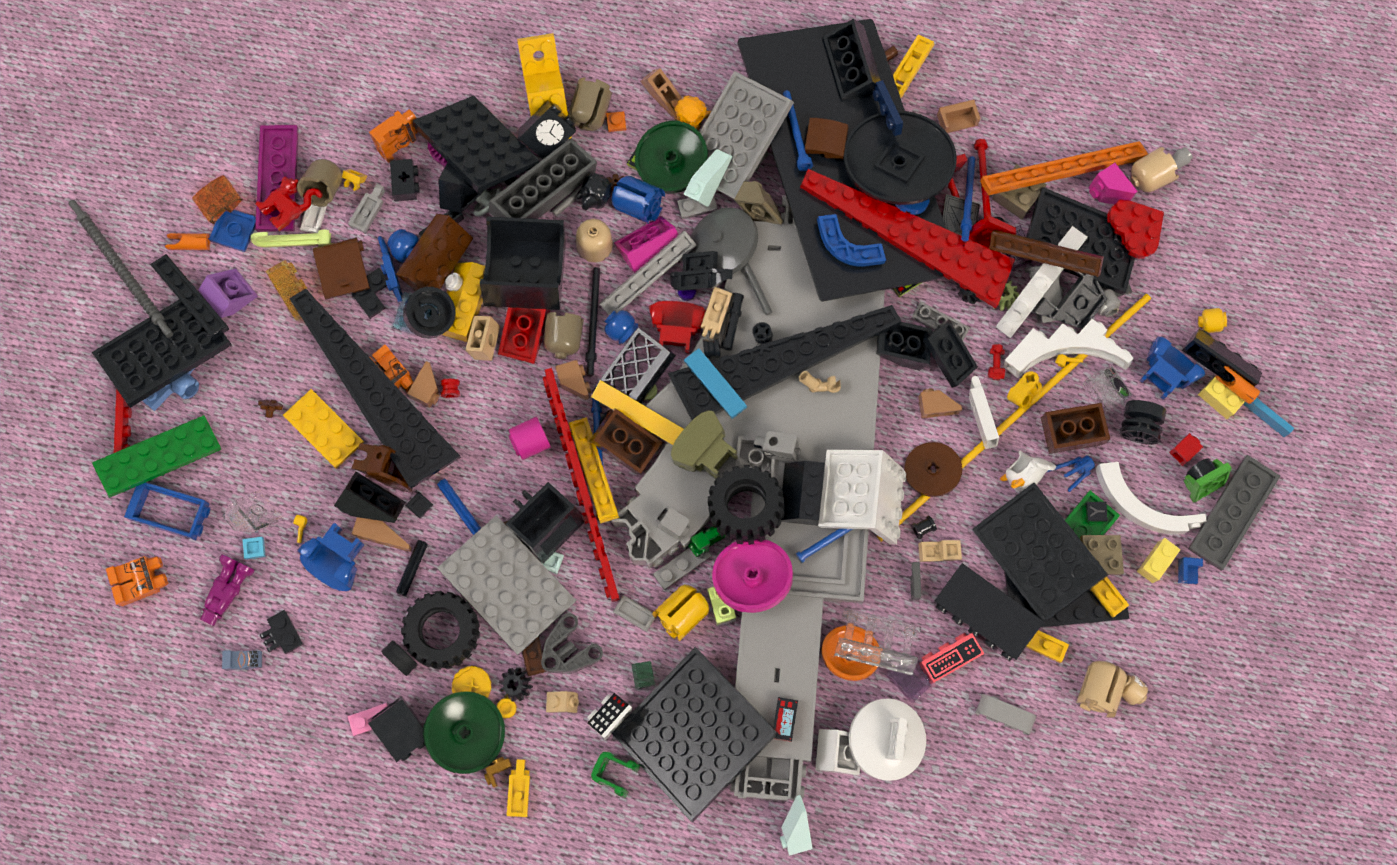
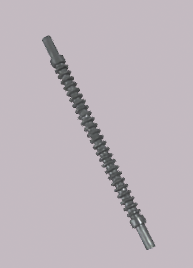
(121, 269)

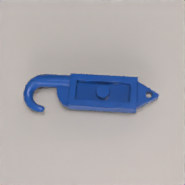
(389, 270)

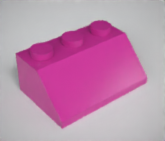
(645, 242)

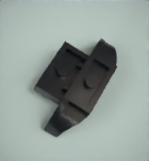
(699, 272)

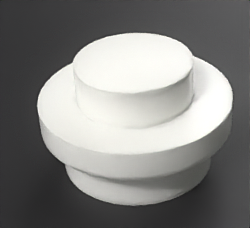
(453, 282)

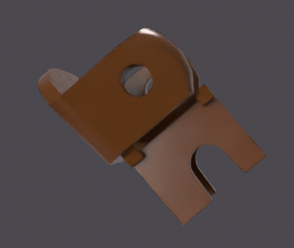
(377, 466)

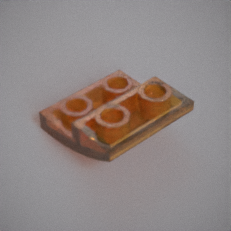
(217, 198)

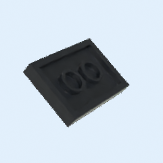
(950, 353)

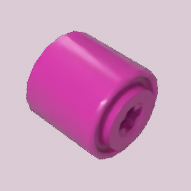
(528, 438)

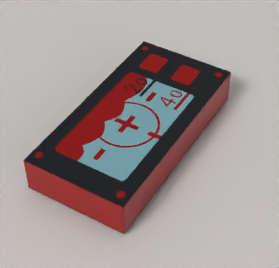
(785, 718)

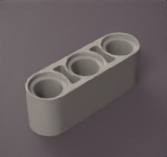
(1006, 713)

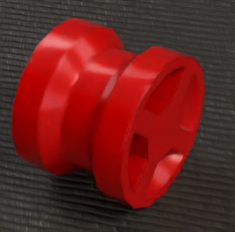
(450, 388)

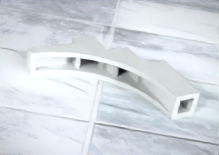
(1037, 287)
(1064, 341)

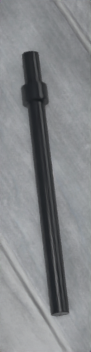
(591, 356)

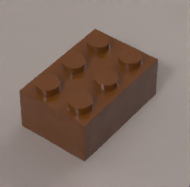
(1075, 428)
(625, 441)

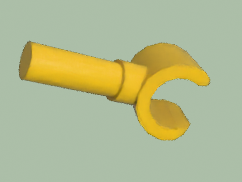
(1062, 359)
(300, 521)

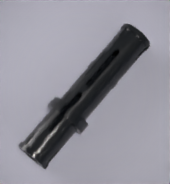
(734, 313)

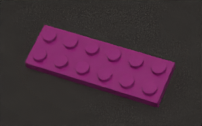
(276, 160)

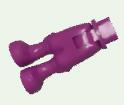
(222, 592)

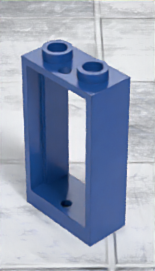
(139, 498)

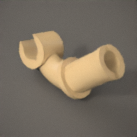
(816, 385)

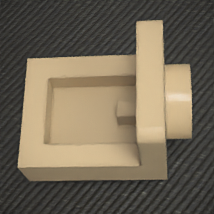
(562, 702)

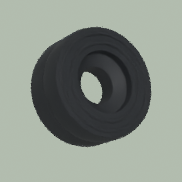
(399, 658)

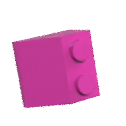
(1111, 186)

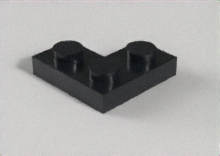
(367, 298)

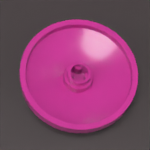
(752, 576)

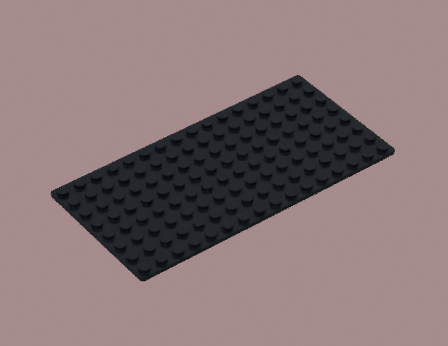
(802, 66)

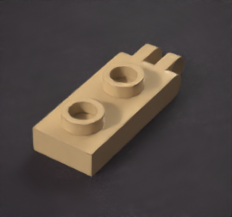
(715, 312)

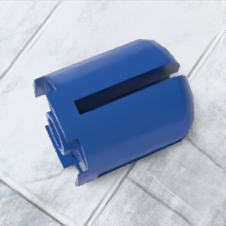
(637, 199)

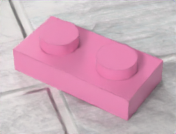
(359, 721)

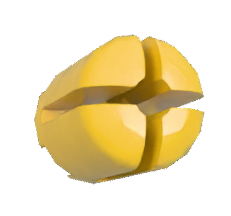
(682, 611)

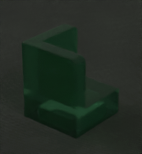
(643, 675)

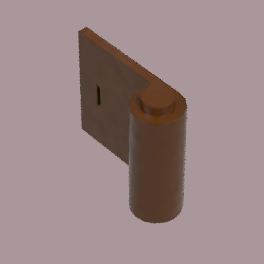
(341, 267)

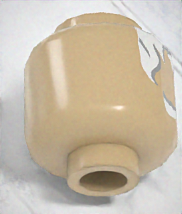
(1134, 691)

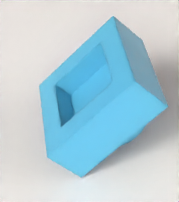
(254, 548)

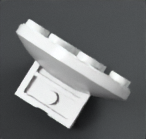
(887, 739)

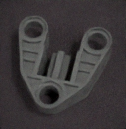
(577, 662)

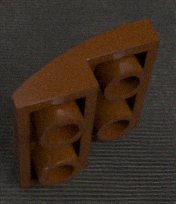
(826, 137)

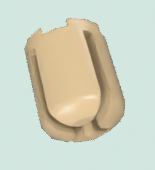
(1102, 688)

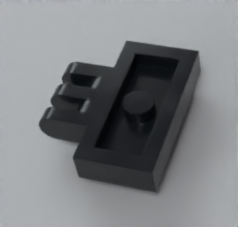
(282, 633)

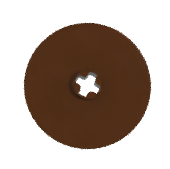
(945, 461)

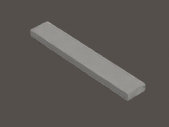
(648, 273)

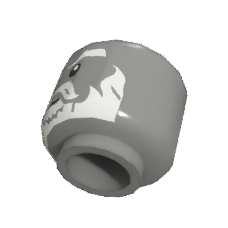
(1111, 305)

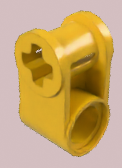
(1025, 391)

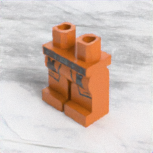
(394, 134)
(393, 368)
(136, 580)

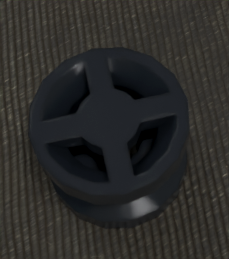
(760, 329)
(711, 347)

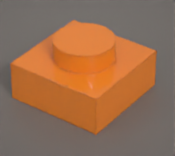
(616, 121)

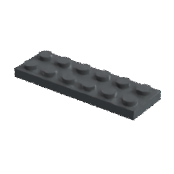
(1234, 512)

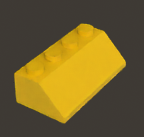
(466, 299)

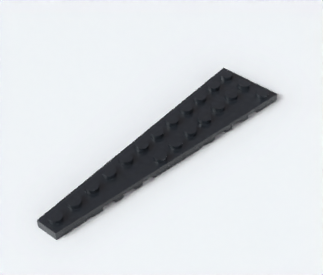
(390, 414)

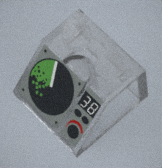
(1107, 388)

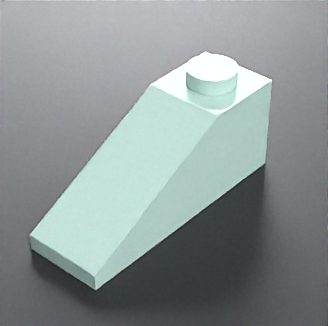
(708, 177)
(796, 829)

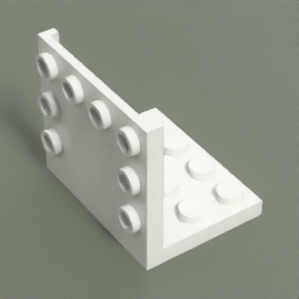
(862, 492)

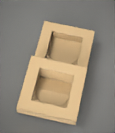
(940, 551)

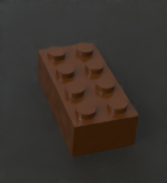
(435, 254)

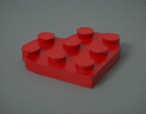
(1137, 226)

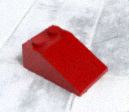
(523, 333)

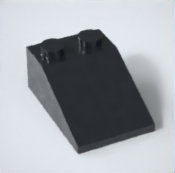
(905, 345)
(368, 500)

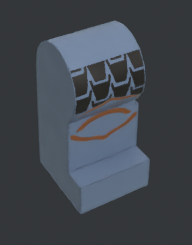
(241, 660)

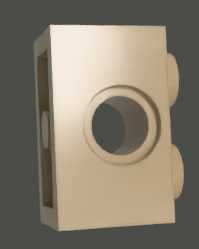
(482, 338)

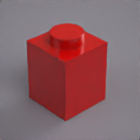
(1186, 449)

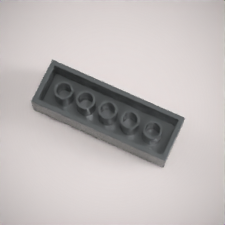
(545, 183)

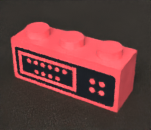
(951, 657)

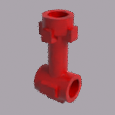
(996, 372)

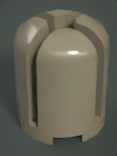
(590, 104)

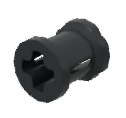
(924, 527)

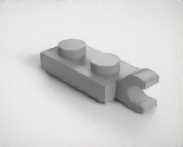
(367, 210)

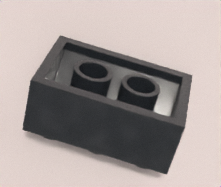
(802, 492)

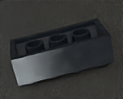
(852, 60)
(1216, 355)

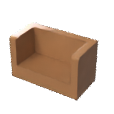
(958, 116)

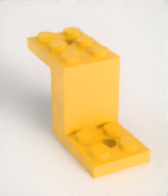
(541, 74)

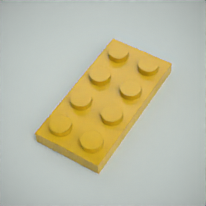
(323, 428)

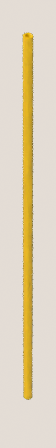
(1020, 411)

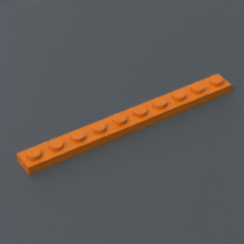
(1062, 168)

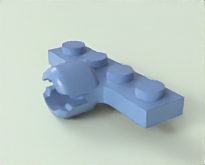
(185, 387)

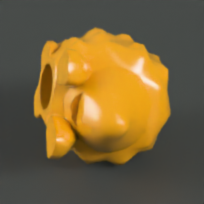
(691, 111)

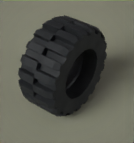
(740, 481)
(416, 619)

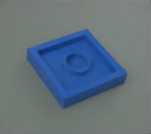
(233, 230)

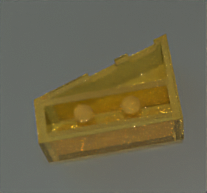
(286, 284)

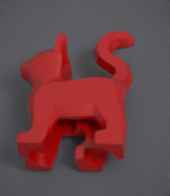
(280, 200)

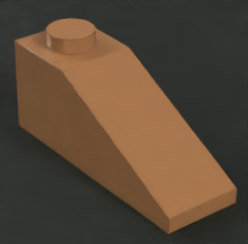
(662, 90)
(379, 533)

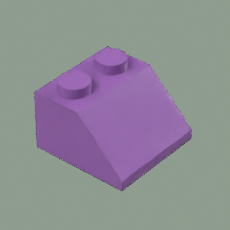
(227, 292)

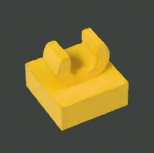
(354, 177)

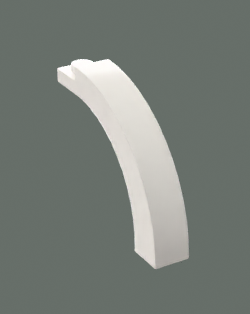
(1137, 512)

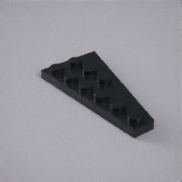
(1082, 611)

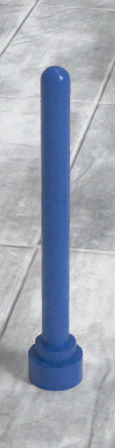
(804, 161)

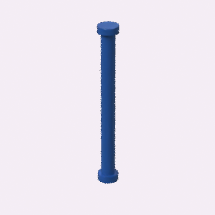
(821, 544)

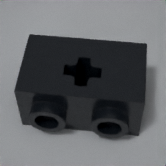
(404, 190)

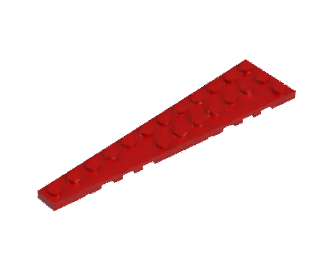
(965, 262)
(579, 481)

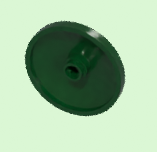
(670, 155)
(464, 732)

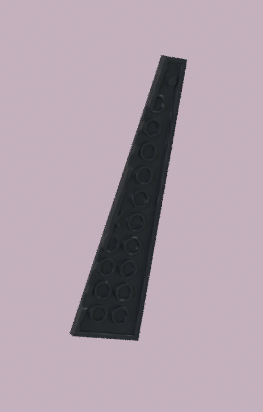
(781, 359)

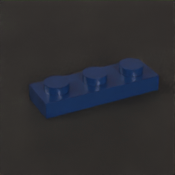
(888, 108)

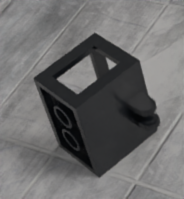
(545, 521)

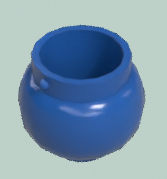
(401, 244)
(620, 326)

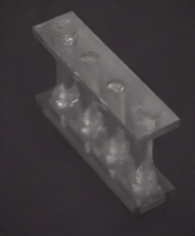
(874, 655)

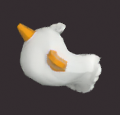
(1026, 471)

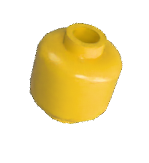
(1212, 320)

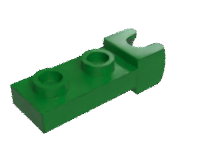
(702, 541)

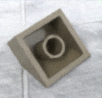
(758, 203)

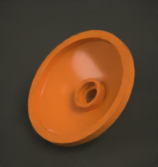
(840, 666)

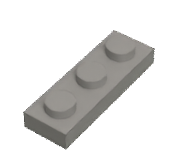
(679, 568)

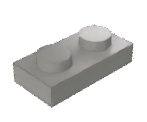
(691, 208)

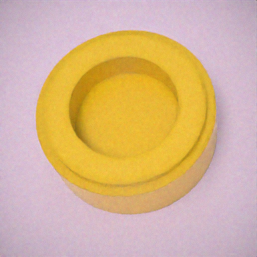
(507, 707)

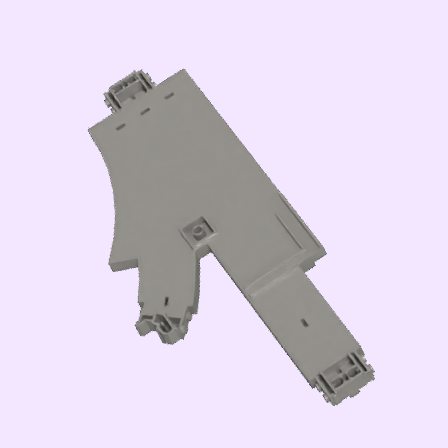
(783, 643)

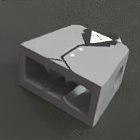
(779, 446)

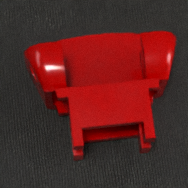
(676, 322)

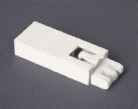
(983, 414)

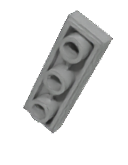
(929, 317)

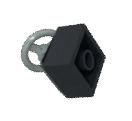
(457, 194)

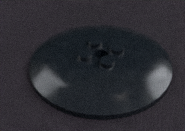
(922, 146)

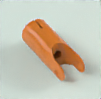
(189, 241)
(1240, 387)

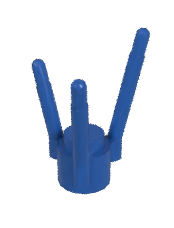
(1082, 466)

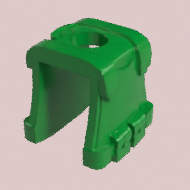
(600, 767)

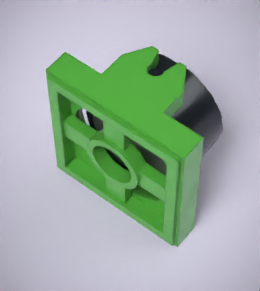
(1206, 478)

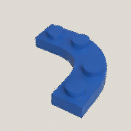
(844, 250)

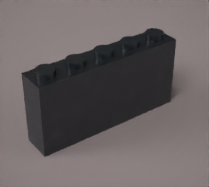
(988, 613)

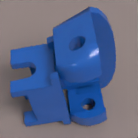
(1170, 367)
(331, 559)

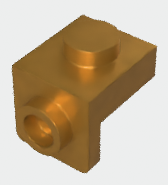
(499, 765)

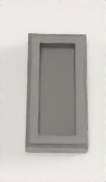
(634, 613)

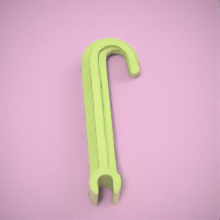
(262, 239)

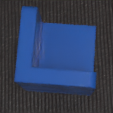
(1188, 570)

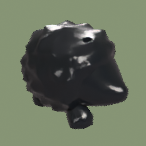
(594, 192)

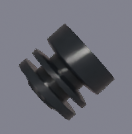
(1143, 422)

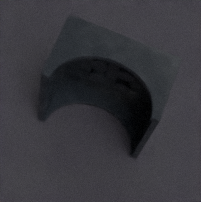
(524, 263)

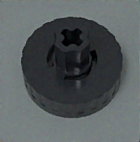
(435, 324)

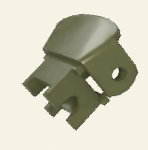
(702, 446)

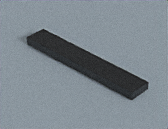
(190, 297)

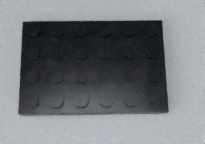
(475, 143)
(1055, 216)
(147, 360)
(1040, 552)

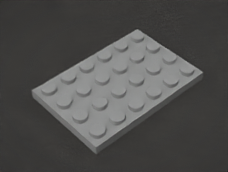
(743, 127)
(506, 585)

